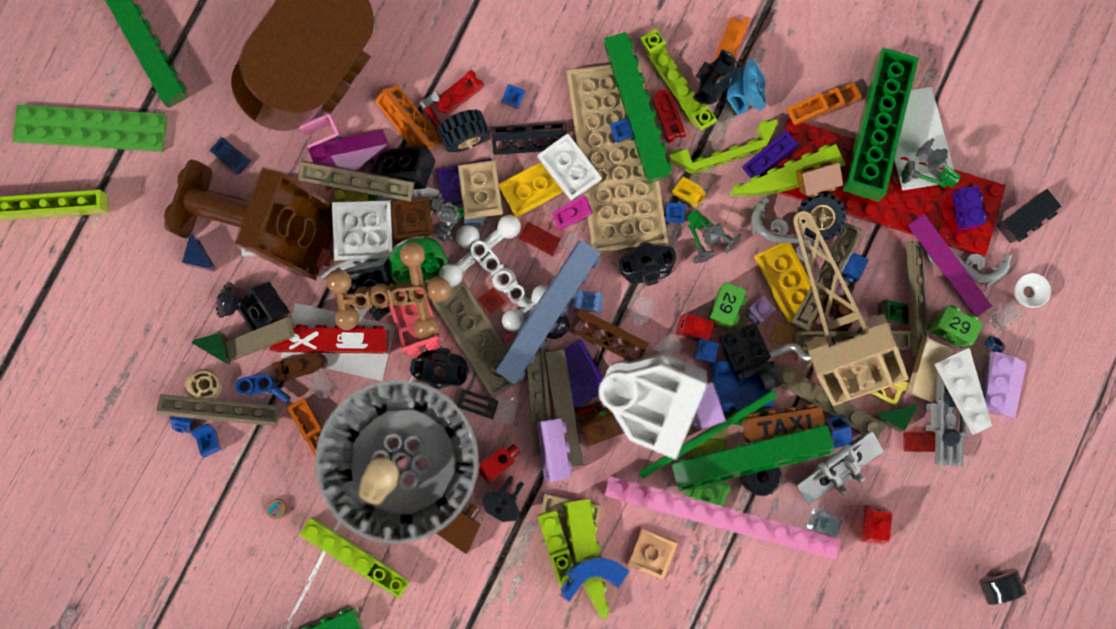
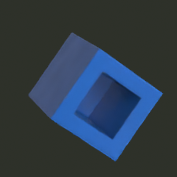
(854, 268)
(706, 351)
(839, 430)

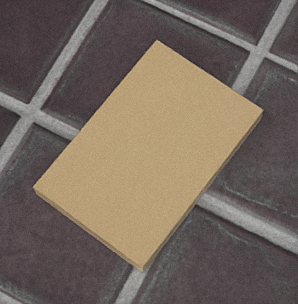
(480, 189)
(925, 373)

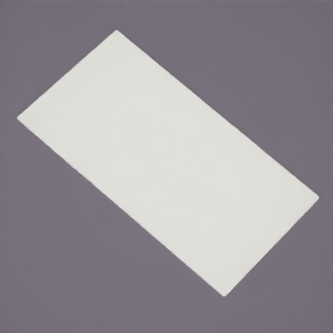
(920, 125)
(362, 365)

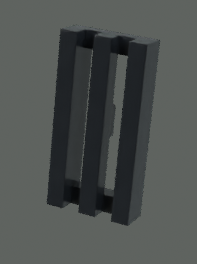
(493, 409)

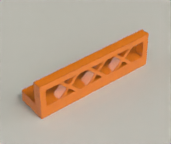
(732, 37)
(405, 121)

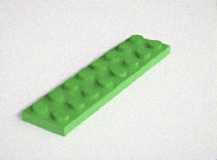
(90, 128)

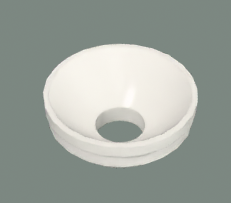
(1040, 287)

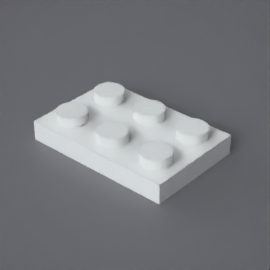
(569, 167)

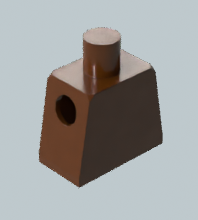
(837, 311)
(462, 529)

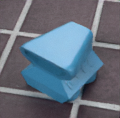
(747, 88)

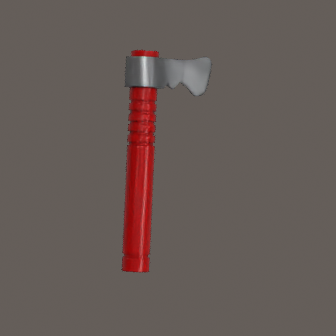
(426, 104)

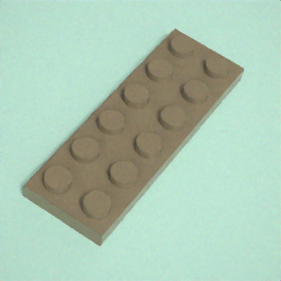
(475, 336)

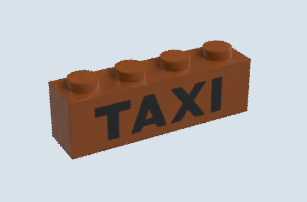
(784, 423)

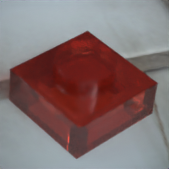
(325, 260)
(491, 300)

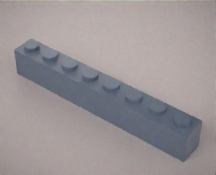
(547, 311)

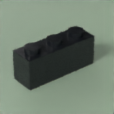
(1029, 216)

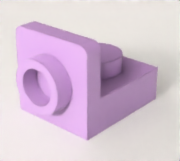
(760, 310)

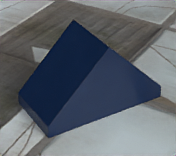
(197, 256)

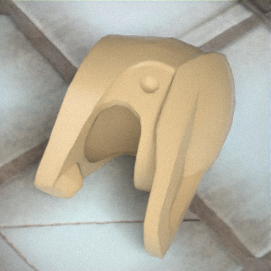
(378, 480)

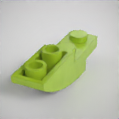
(556, 544)

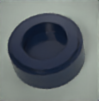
(995, 344)

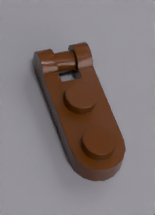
(299, 366)

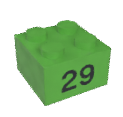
(726, 306)
(955, 326)

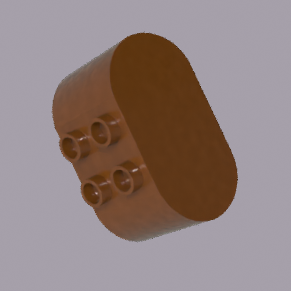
(299, 60)

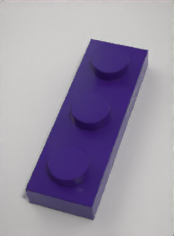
(770, 155)

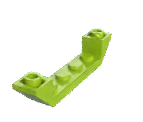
(675, 82)
(683, 160)

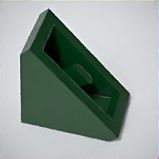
(893, 311)
(214, 345)
(898, 418)

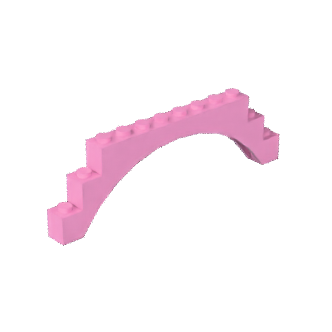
(722, 517)

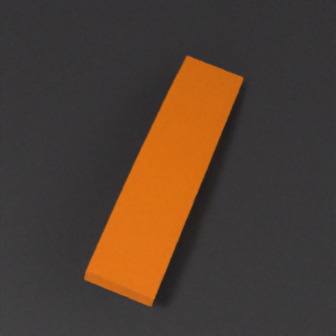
(824, 104)
(306, 422)

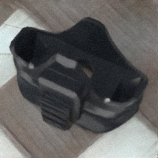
(723, 65)
(661, 266)
(455, 367)

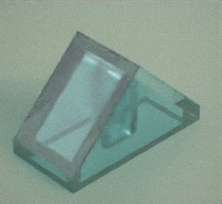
(824, 523)

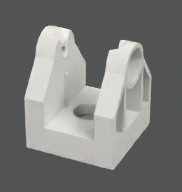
(654, 399)

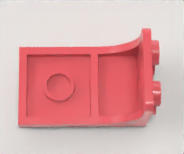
(404, 319)

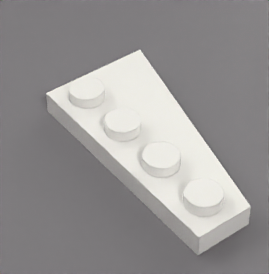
(964, 386)

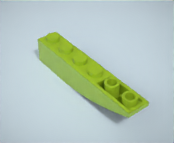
(785, 178)
(583, 545)
(354, 556)

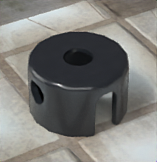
(757, 488)
(1002, 586)

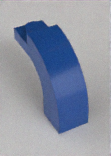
(592, 567)

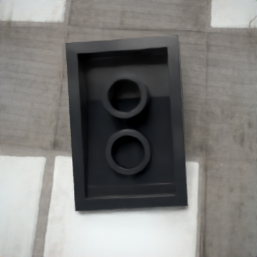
(405, 163)
(370, 274)

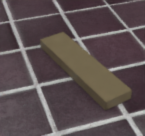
(260, 339)

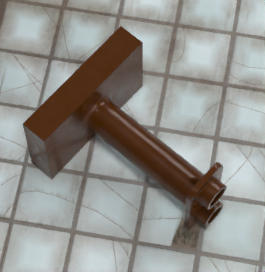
(278, 223)

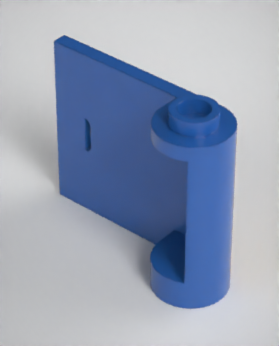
(735, 394)

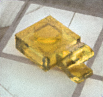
(352, 196)

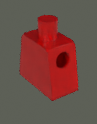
(695, 327)
(492, 468)
(876, 525)

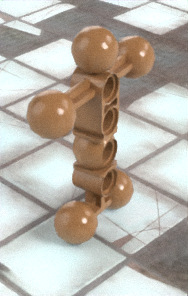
(412, 256)

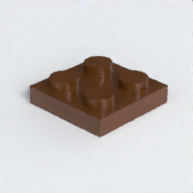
(411, 218)

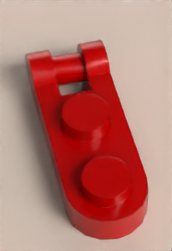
(459, 93)
(668, 115)

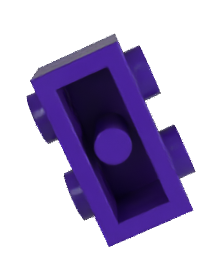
(969, 207)

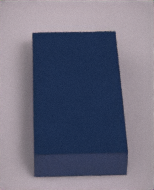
(230, 155)

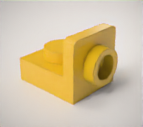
(689, 192)

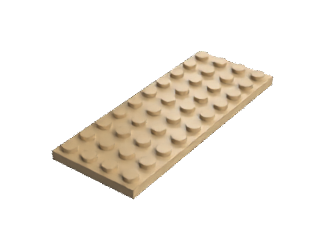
(622, 202)

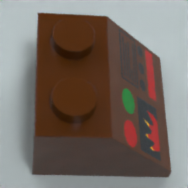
(598, 423)

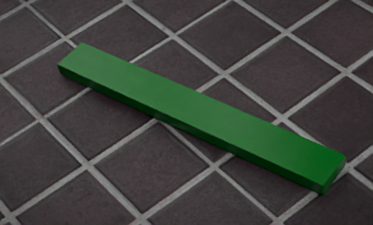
(709, 433)

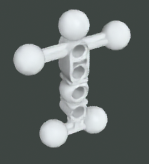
(468, 237)

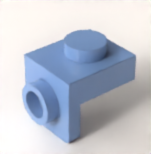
(588, 301)

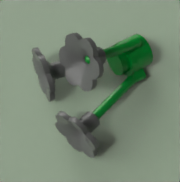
(935, 160)
(711, 234)

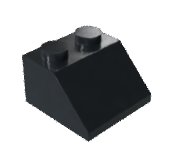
(262, 307)

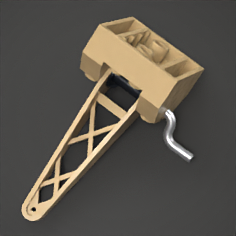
(854, 364)

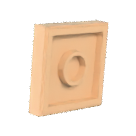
(652, 553)

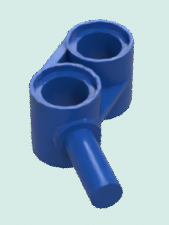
(256, 386)

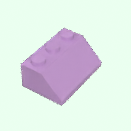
(1002, 384)
(708, 410)
(554, 449)

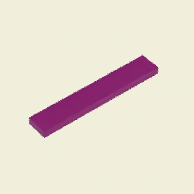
(949, 265)

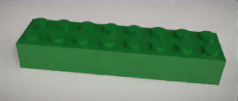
(880, 124)

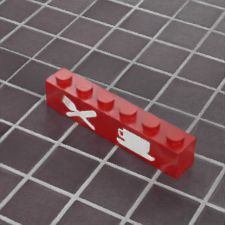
(335, 340)

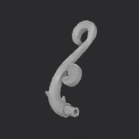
(780, 237)
(990, 278)

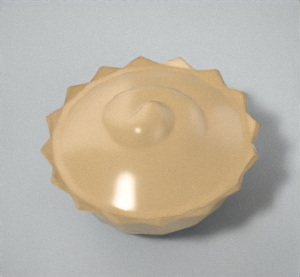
(203, 384)

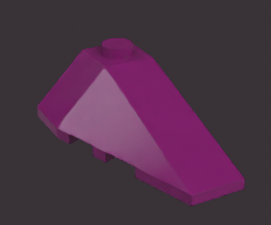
(350, 151)

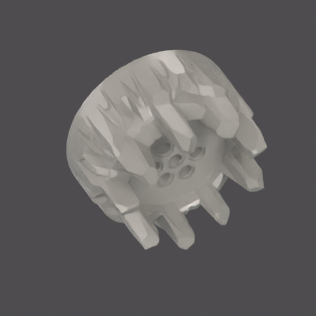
(362, 431)

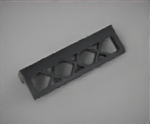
(526, 132)

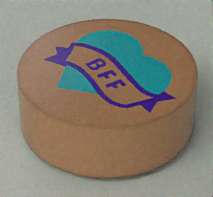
(276, 509)

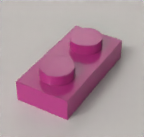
(572, 212)

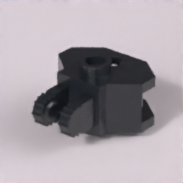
(504, 500)

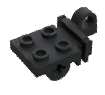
(749, 356)

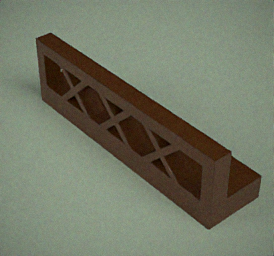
(610, 329)

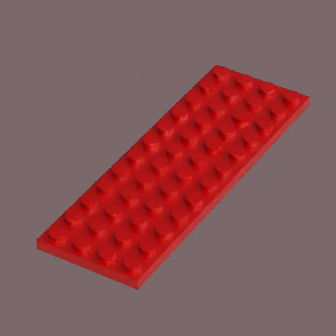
(898, 205)

